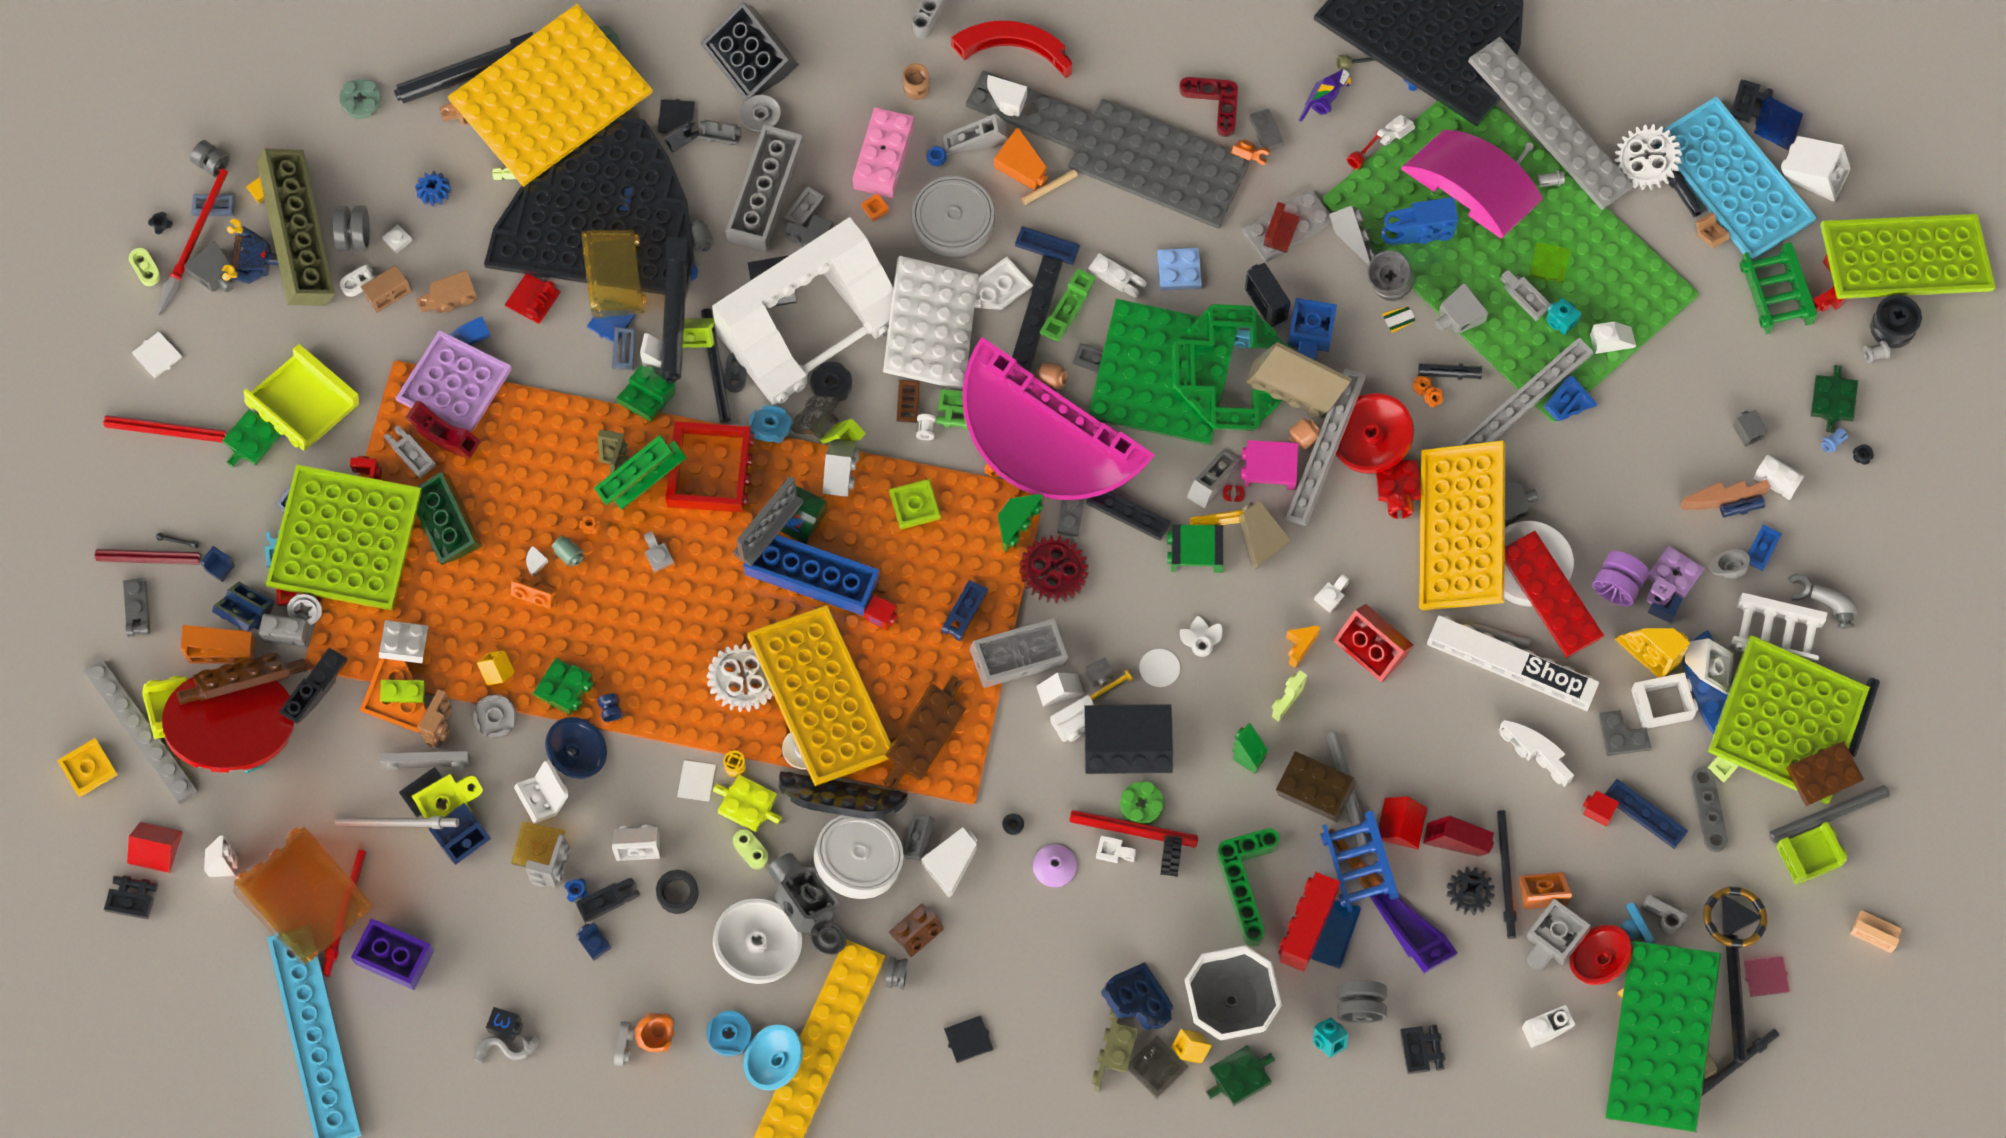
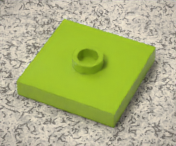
(914, 504)

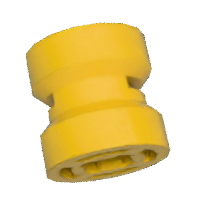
(732, 767)

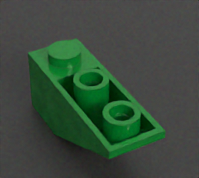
(1249, 748)

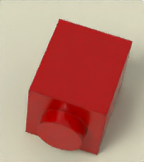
(881, 613)
(1600, 808)

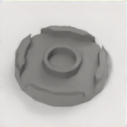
(495, 716)

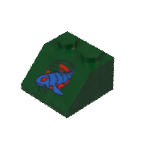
(807, 517)

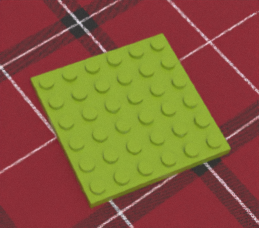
(344, 537)
(1784, 711)

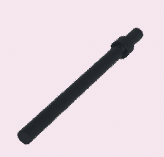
(1509, 914)
(1758, 1046)

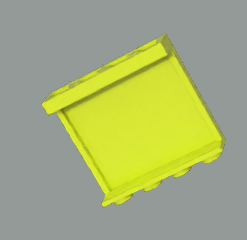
(302, 399)

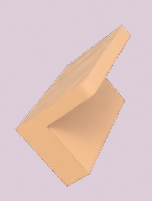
(1876, 931)

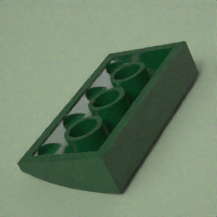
(446, 520)

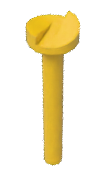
(1112, 685)

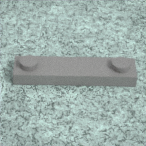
(454, 759)

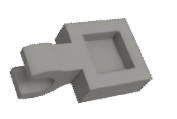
(658, 554)

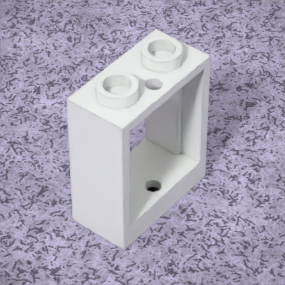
(1643, 707)

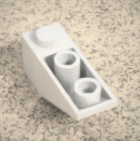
(220, 859)

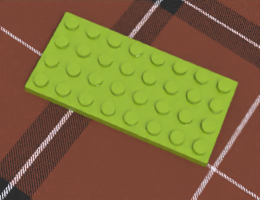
(1907, 256)

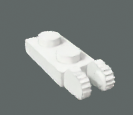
(1116, 275)

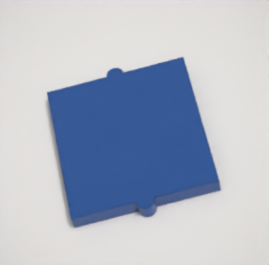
(606, 326)

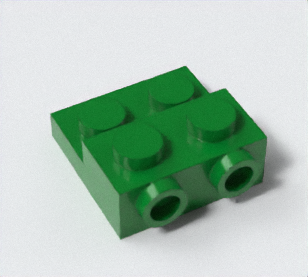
(646, 393)
(564, 686)

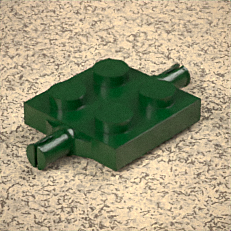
(1834, 398)
(1240, 1075)

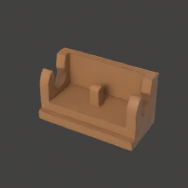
(386, 289)

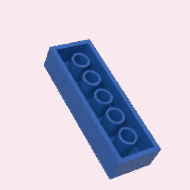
(816, 574)

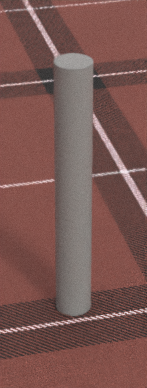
(1501, 634)

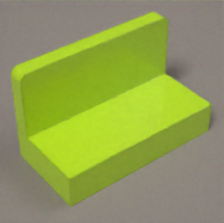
(698, 332)
(844, 430)

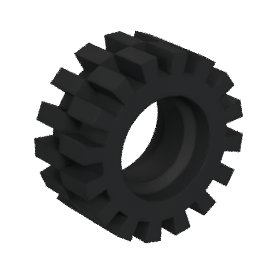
(1171, 856)

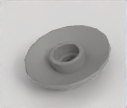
(757, 106)

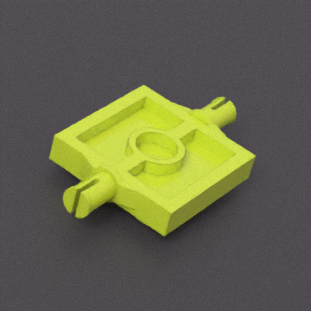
(747, 803)

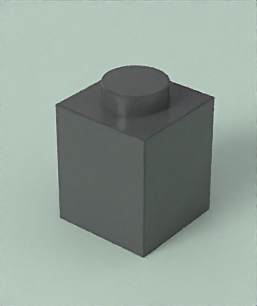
(1750, 427)

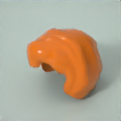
(655, 1032)

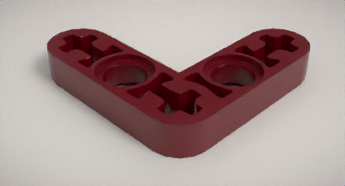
(1223, 97)

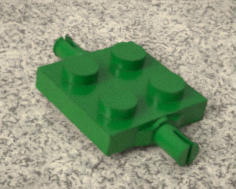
(250, 439)

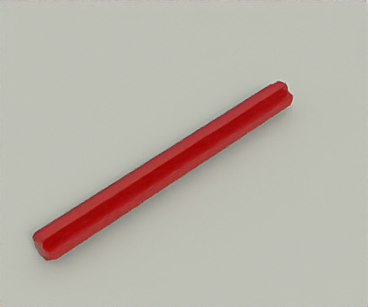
(164, 428)
(1130, 828)

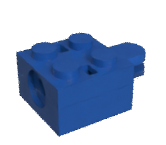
(1312, 323)

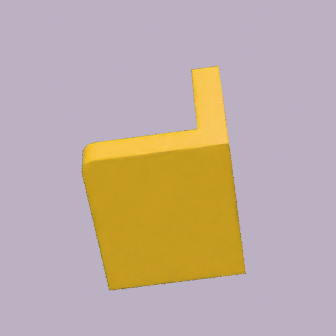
(495, 667)
(1191, 1046)

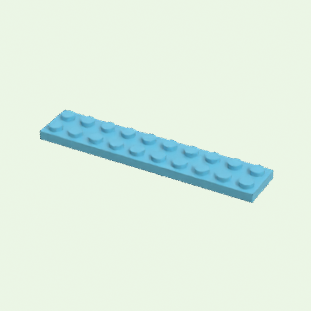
(315, 1045)

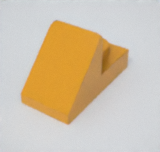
(1303, 639)

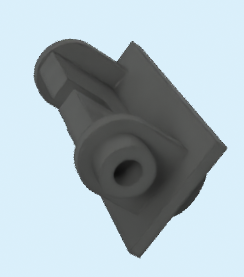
(712, 133)

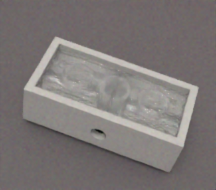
(1018, 653)

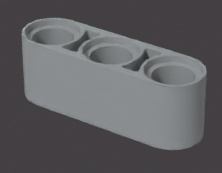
(927, 17)

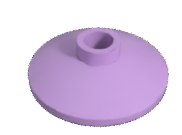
(1051, 875)

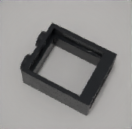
(1267, 294)

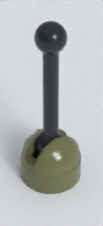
(1346, 62)

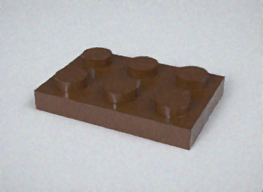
(1824, 773)

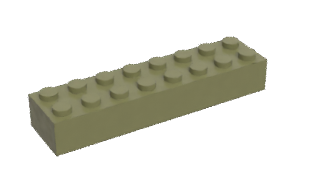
(295, 227)

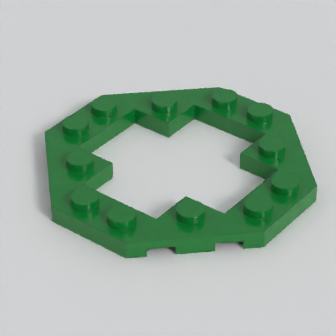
(1203, 397)

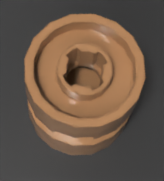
(916, 81)

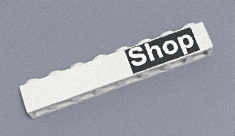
(1513, 662)

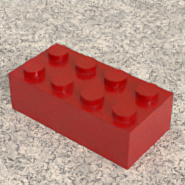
(1310, 919)

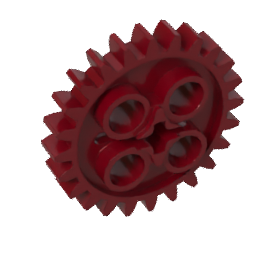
(1042, 554)

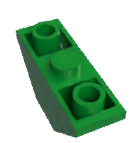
(1017, 517)

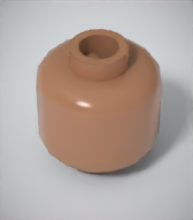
(1052, 375)
(1304, 433)

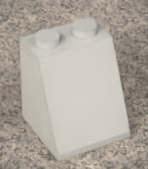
(1817, 167)

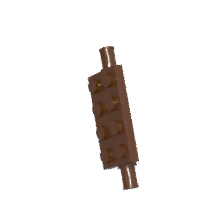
(240, 676)
(924, 732)

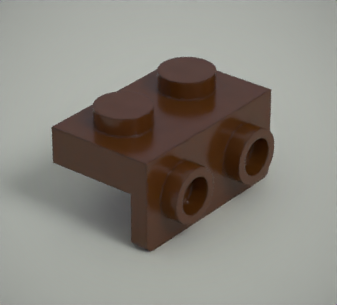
(916, 930)

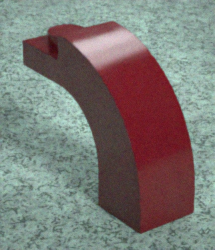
(444, 435)

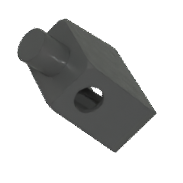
(207, 268)
(1517, 501)

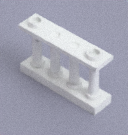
(1773, 609)

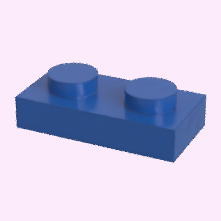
(1763, 547)

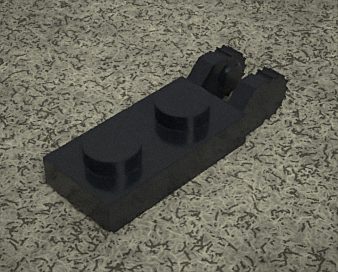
(605, 900)

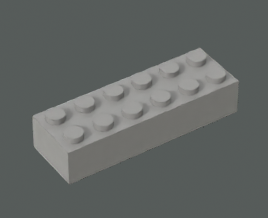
(764, 188)

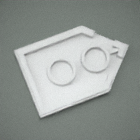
(1000, 286)

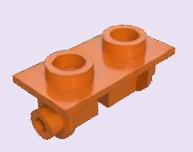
(525, 590)

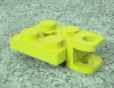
(448, 789)

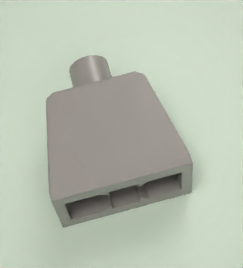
(1461, 311)

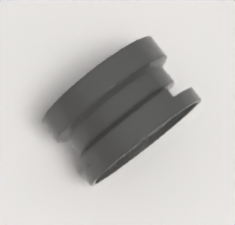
(896, 972)

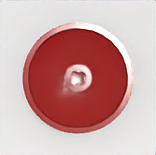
(1376, 434)

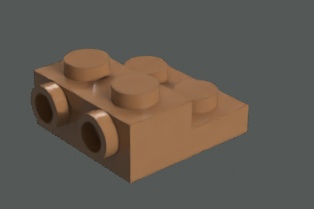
(434, 723)

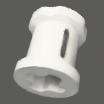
(925, 428)

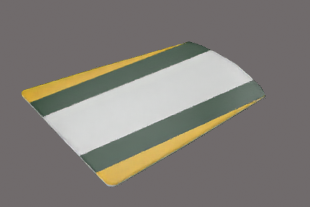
(1398, 318)

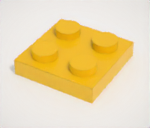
(87, 767)

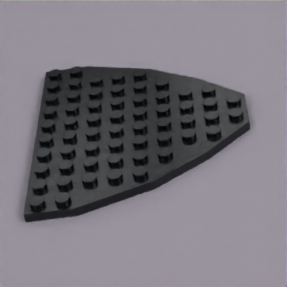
(1430, 43)
(578, 194)

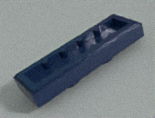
(1047, 245)

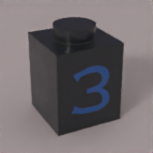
(504, 1024)

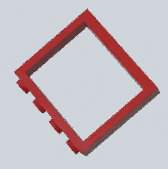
(736, 504)

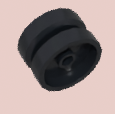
(1896, 321)

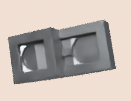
(1266, 129)

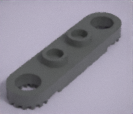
(1709, 809)

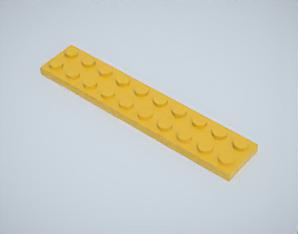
(823, 1042)

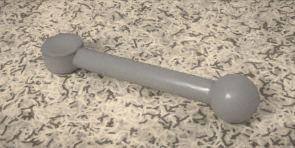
(1528, 147)

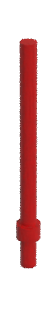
(332, 952)

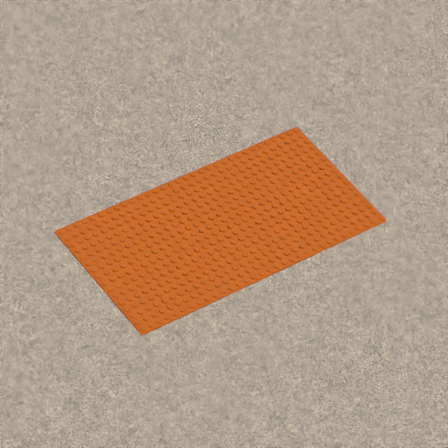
(660, 630)

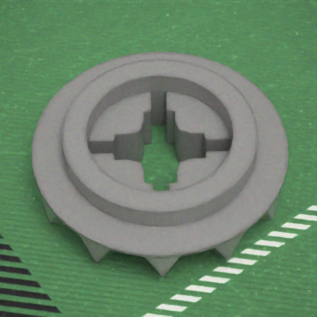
(314, 611)

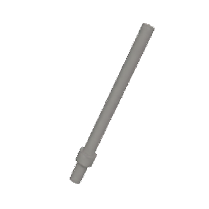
(434, 822)

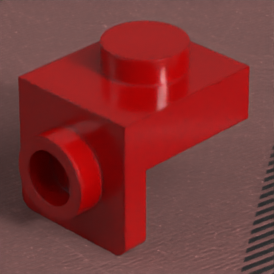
(366, 465)

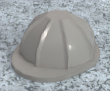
(1730, 564)

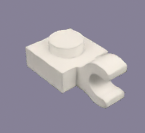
(1395, 129)
(1331, 595)
(1111, 849)

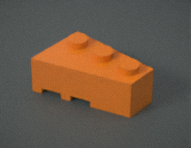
(216, 645)

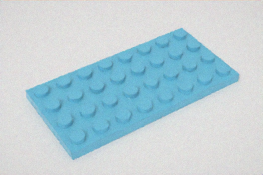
(1737, 180)

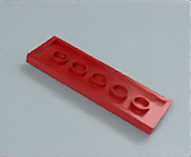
(1551, 594)

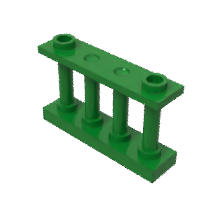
(1793, 275)
(640, 472)

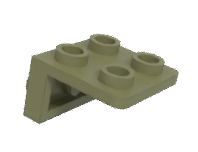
(612, 449)

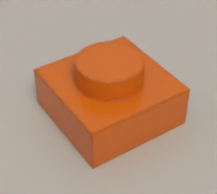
(875, 207)

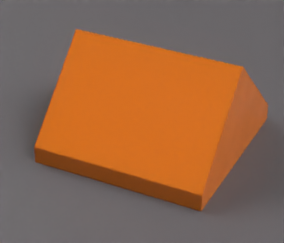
(1542, 889)

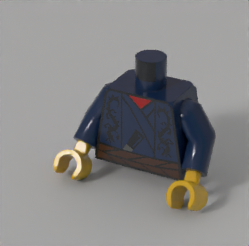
(250, 255)

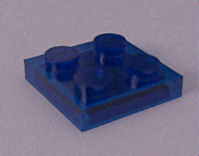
(1778, 123)

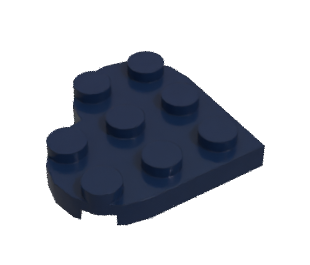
(1138, 995)

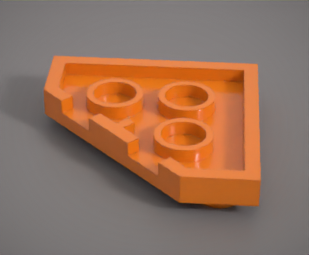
(401, 714)

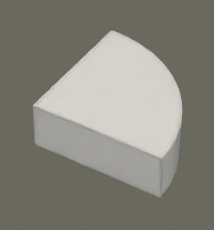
(535, 561)

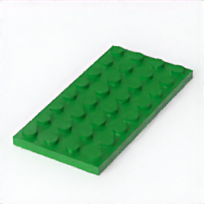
(1663, 1036)

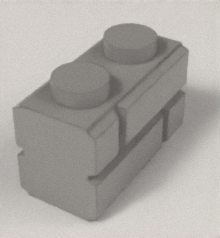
(284, 630)

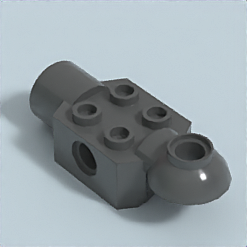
(807, 903)

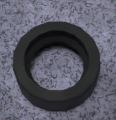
(675, 875)

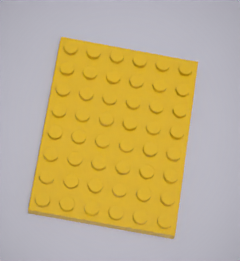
(550, 94)

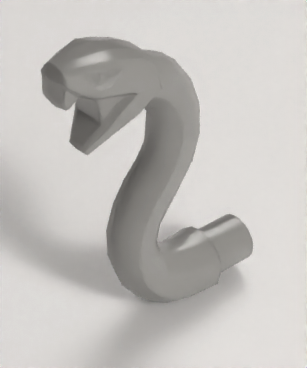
(484, 1045)

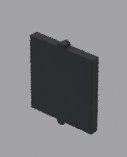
(675, 113)
(968, 1039)

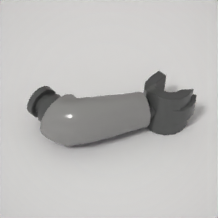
(1839, 602)

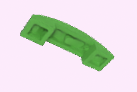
(1069, 305)

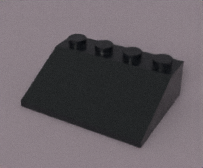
(749, 52)
(1128, 739)

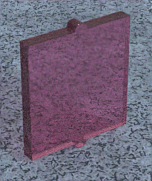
(1766, 976)

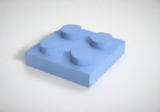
(1179, 269)

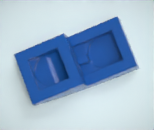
(472, 331)

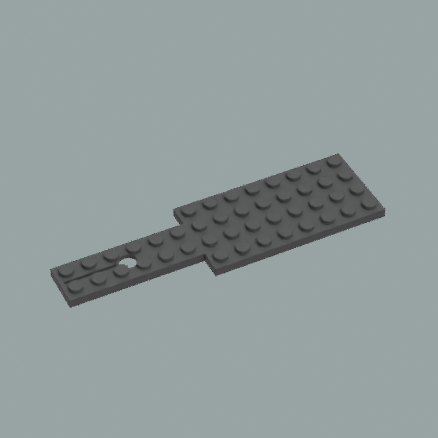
(1132, 152)

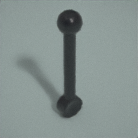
(160, 536)

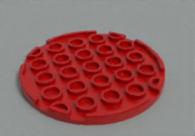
(230, 729)

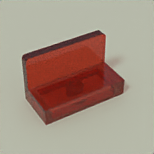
(1281, 229)

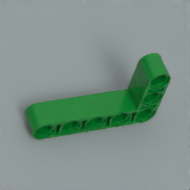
(1241, 881)

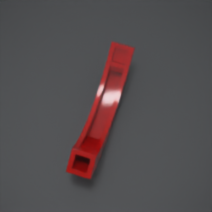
(1015, 34)

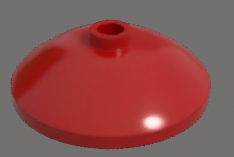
(1601, 955)

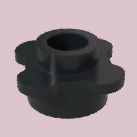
(160, 217)

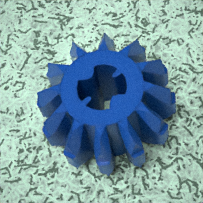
(425, 190)

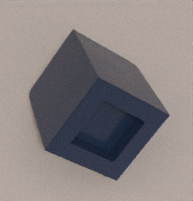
(217, 564)
(1668, 612)

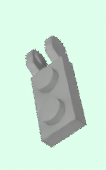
(411, 453)

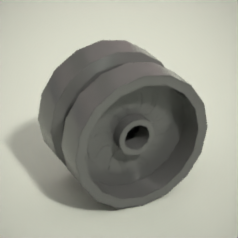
(351, 228)
(1362, 1001)

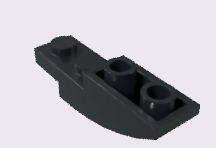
(314, 687)

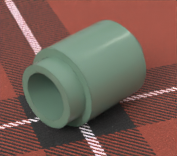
(568, 551)

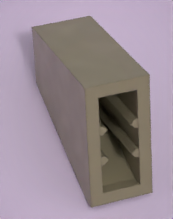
(1261, 533)

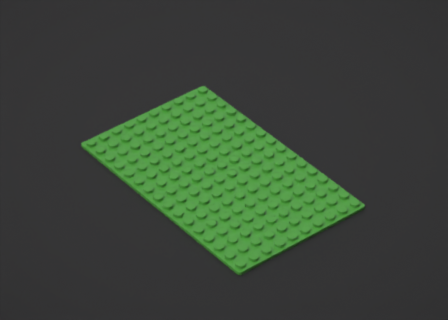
(1606, 276)

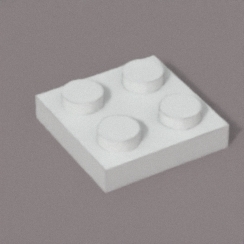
(403, 641)

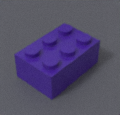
(392, 954)

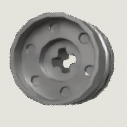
(1383, 267)

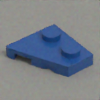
(1569, 400)

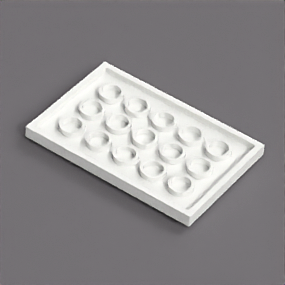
(930, 323)

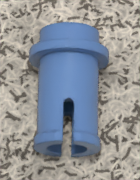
(1830, 443)

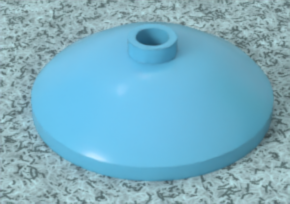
(765, 1054)

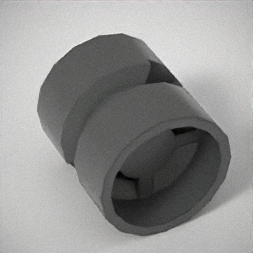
(208, 157)

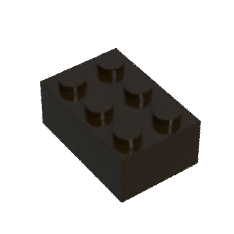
(1316, 786)

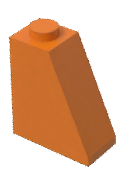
(1021, 161)

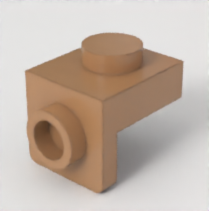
(1710, 231)

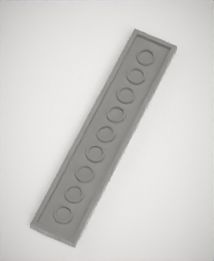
(1551, 123)

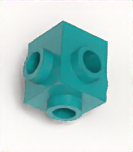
(1562, 316)
(1330, 1037)

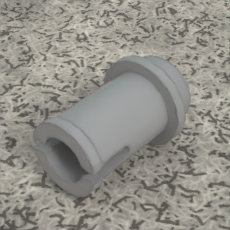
(1551, 179)

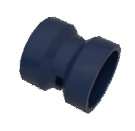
(610, 707)

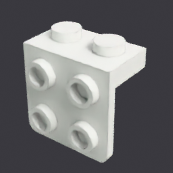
(543, 793)

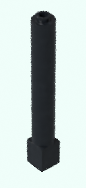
(454, 73)
(674, 308)

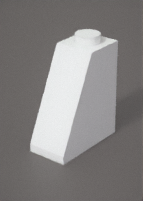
(950, 860)

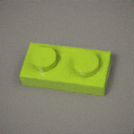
(403, 691)

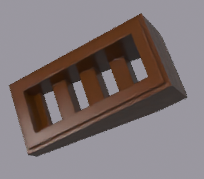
(908, 384)

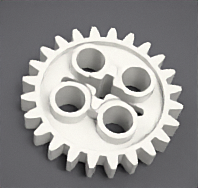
(1647, 139)
(723, 680)

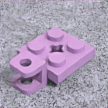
(1666, 583)

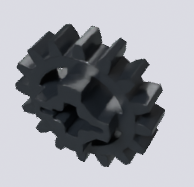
(1478, 885)

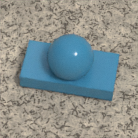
(1636, 926)

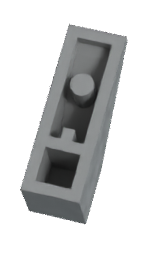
(977, 135)
(1212, 478)

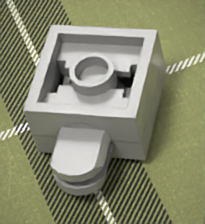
(1558, 936)

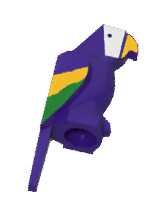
(1326, 92)

